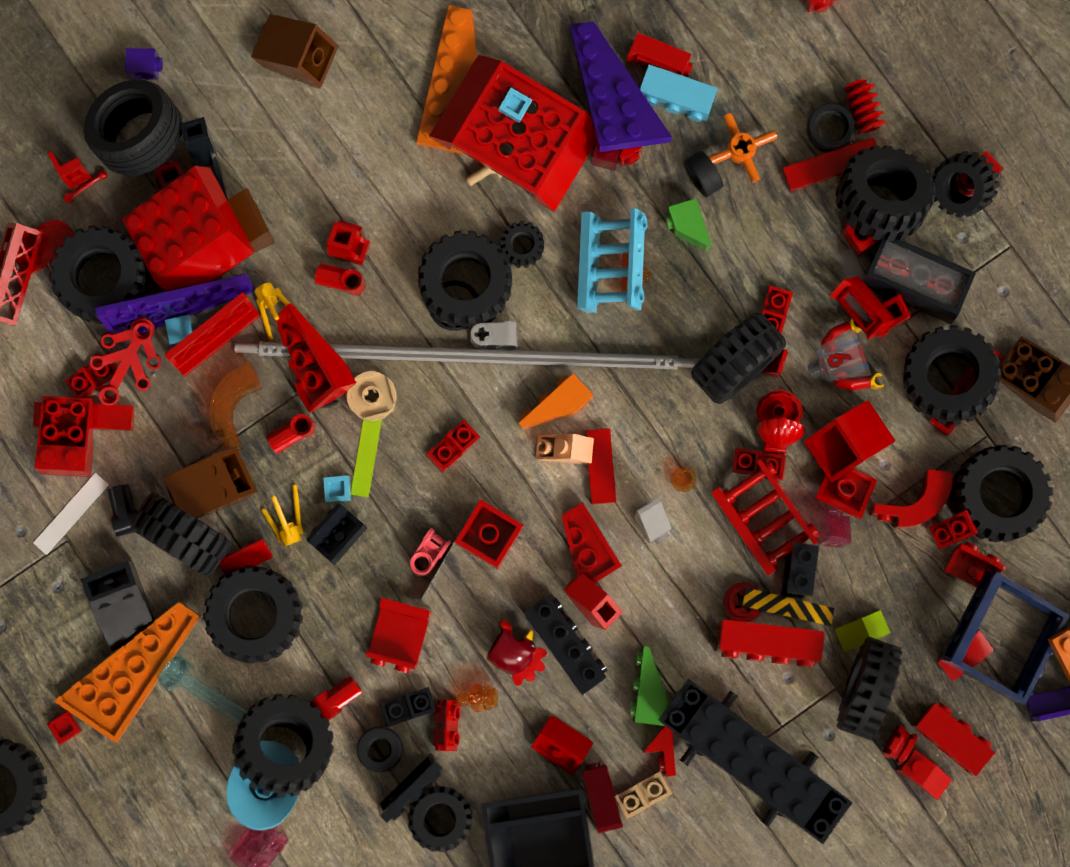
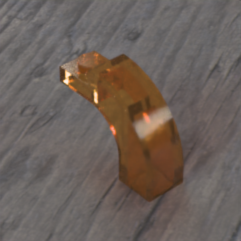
(226, 397)

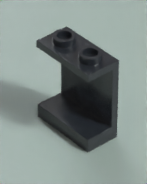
(800, 571)

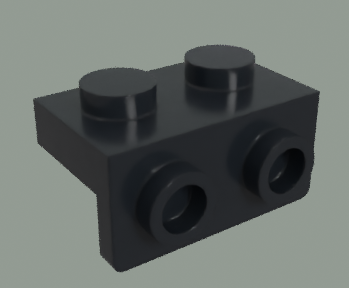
(336, 533)

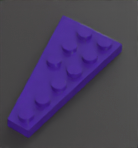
(615, 102)
(173, 303)

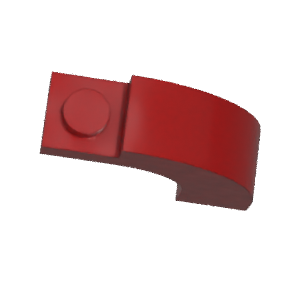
(933, 497)

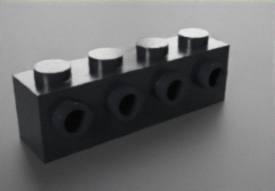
(565, 644)

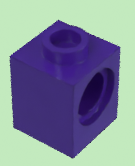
(143, 63)

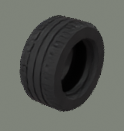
(118, 107)

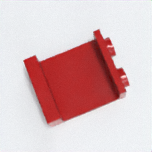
(398, 635)

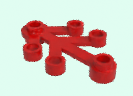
(128, 357)

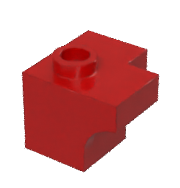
(347, 244)

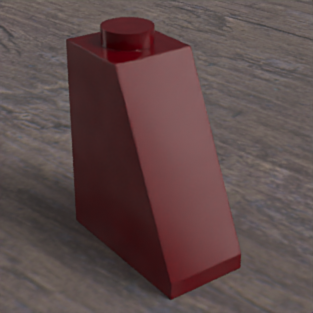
(602, 798)

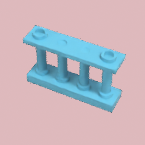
(589, 261)

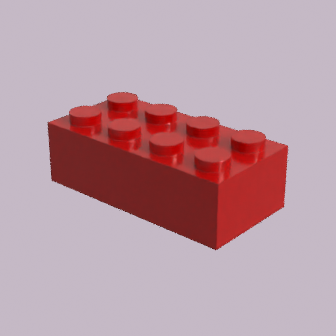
(770, 641)

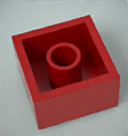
(489, 534)

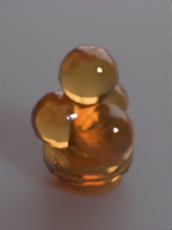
(480, 698)

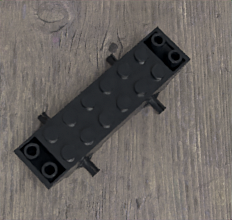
(754, 761)

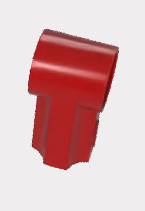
(338, 279)
(288, 433)
(333, 700)

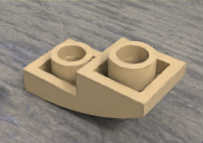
(644, 794)

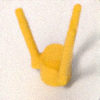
(267, 297)
(288, 532)

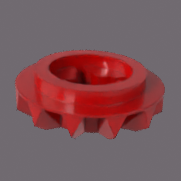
(731, 599)

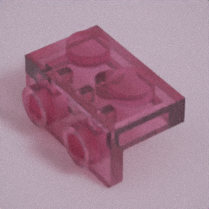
(258, 848)

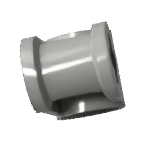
(497, 335)

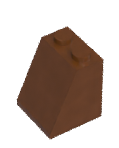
(295, 50)
(251, 220)

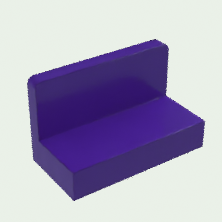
(1049, 704)

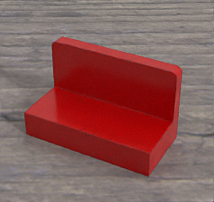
(72, 173)
(562, 745)

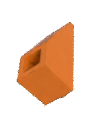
(561, 403)

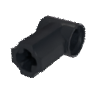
(122, 509)

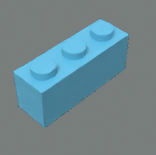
(678, 93)

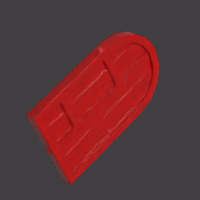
(53, 235)

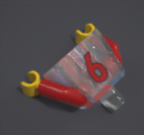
(843, 359)

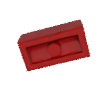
(249, 555)

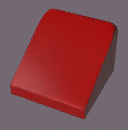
(776, 366)

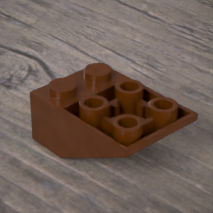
(1037, 378)
(211, 484)

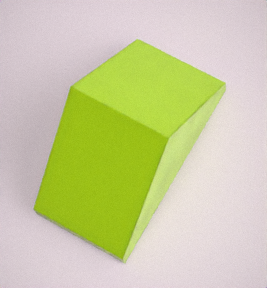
(854, 633)

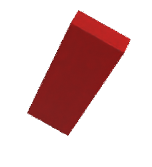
(601, 469)

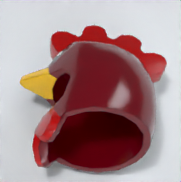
(515, 656)

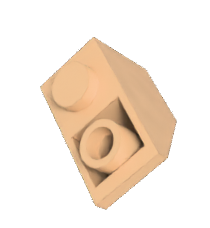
(564, 448)

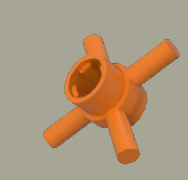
(742, 138)

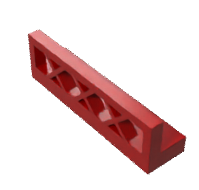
(8, 254)

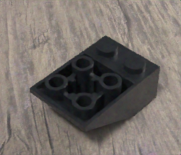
(118, 603)

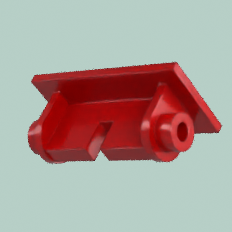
(448, 714)

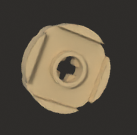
(379, 384)

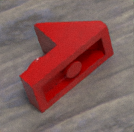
(663, 742)

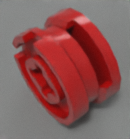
(899, 744)

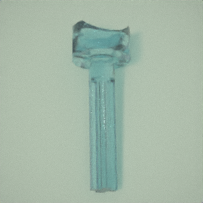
(176, 674)

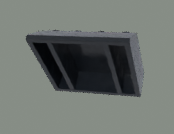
(538, 831)

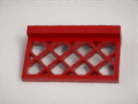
(212, 335)

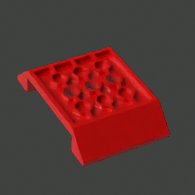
(543, 156)

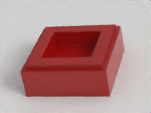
(64, 727)

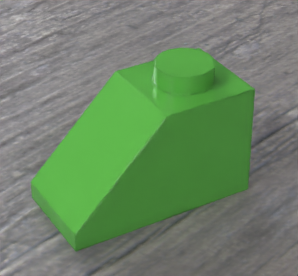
(688, 224)

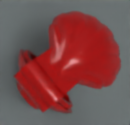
(779, 429)

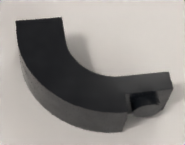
(201, 148)

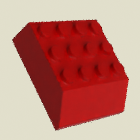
(188, 232)

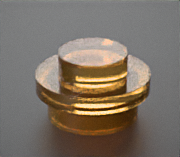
(683, 479)

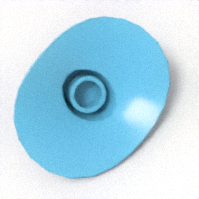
(250, 805)

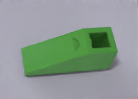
(651, 696)

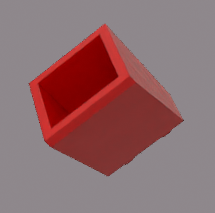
(849, 441)

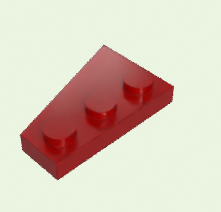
(588, 545)

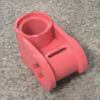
(430, 552)

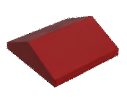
(848, 492)

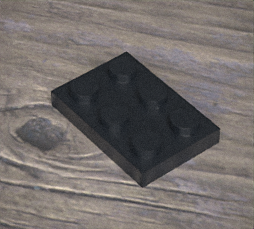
(410, 788)

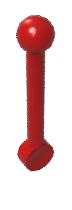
(69, 198)

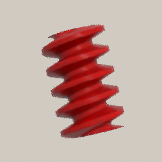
(864, 106)

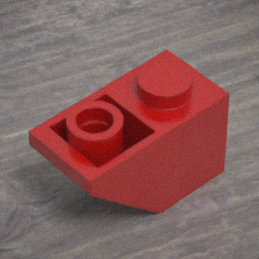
(592, 602)

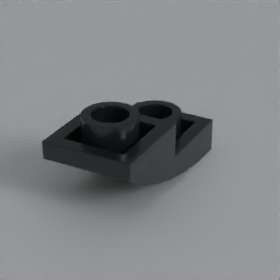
(407, 707)

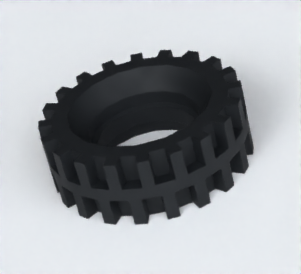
(869, 688)

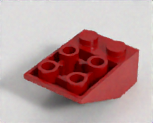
(65, 437)

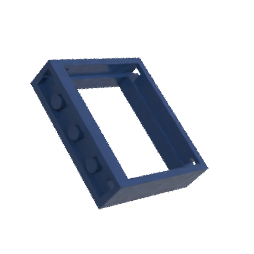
(971, 620)

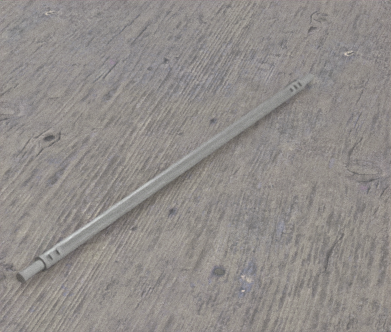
(485, 356)

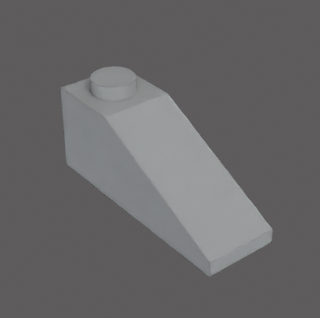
(653, 521)

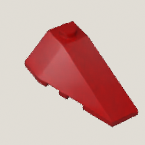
(318, 368)

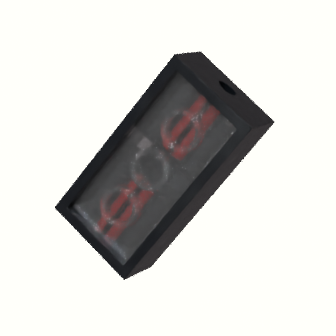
(920, 278)

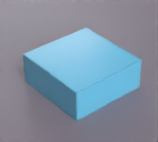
(515, 105)
(178, 328)
(337, 489)

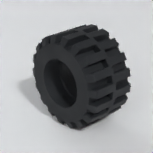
(981, 175)
(456, 835)

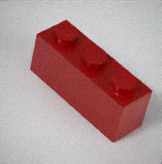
(954, 738)

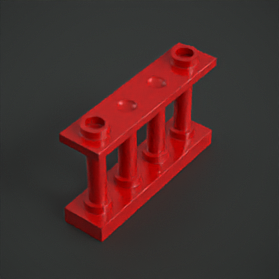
(755, 538)

